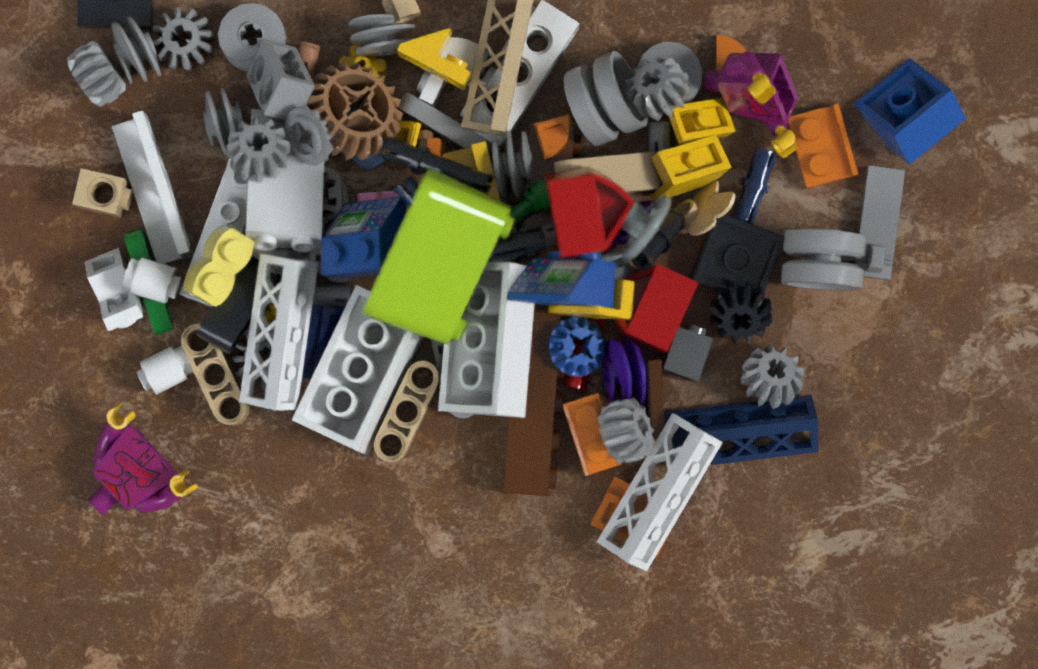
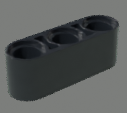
(229, 321)

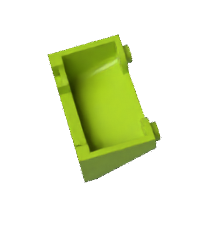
(438, 258)

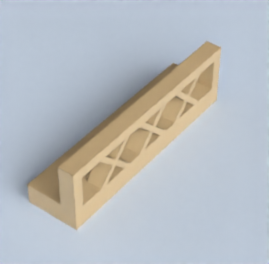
(509, 71)

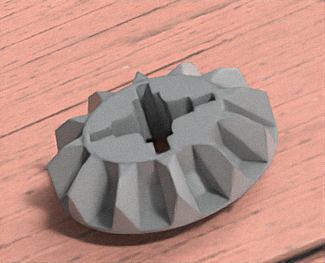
(297, 128)

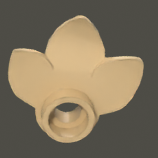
(705, 207)

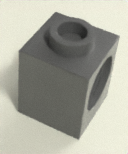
(687, 352)

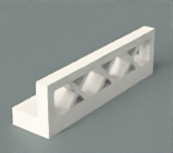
(152, 189)
(286, 334)
(669, 498)

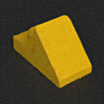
(426, 54)
(701, 120)

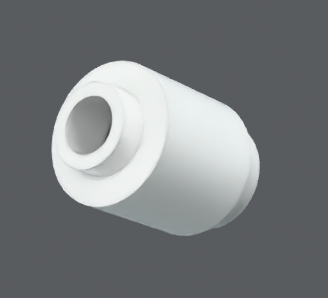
(152, 280)
(164, 369)

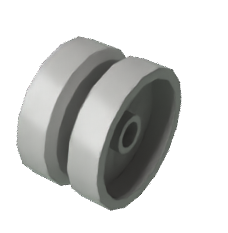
(600, 99)
(823, 254)

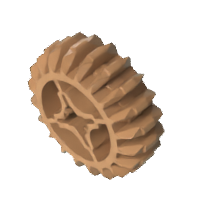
(373, 122)

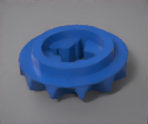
(561, 346)

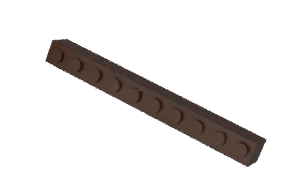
(533, 437)

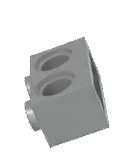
(279, 79)

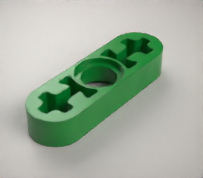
(158, 312)

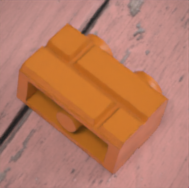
(584, 427)

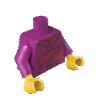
(758, 89)
(133, 470)

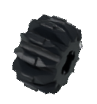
(741, 312)

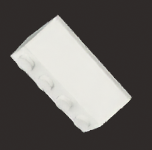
(491, 359)
(357, 377)

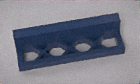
(747, 421)

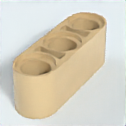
(631, 171)
(406, 392)
(219, 393)

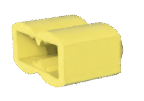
(222, 257)

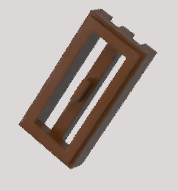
(654, 395)

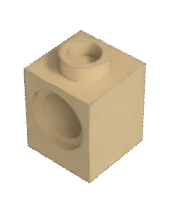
(86, 190)

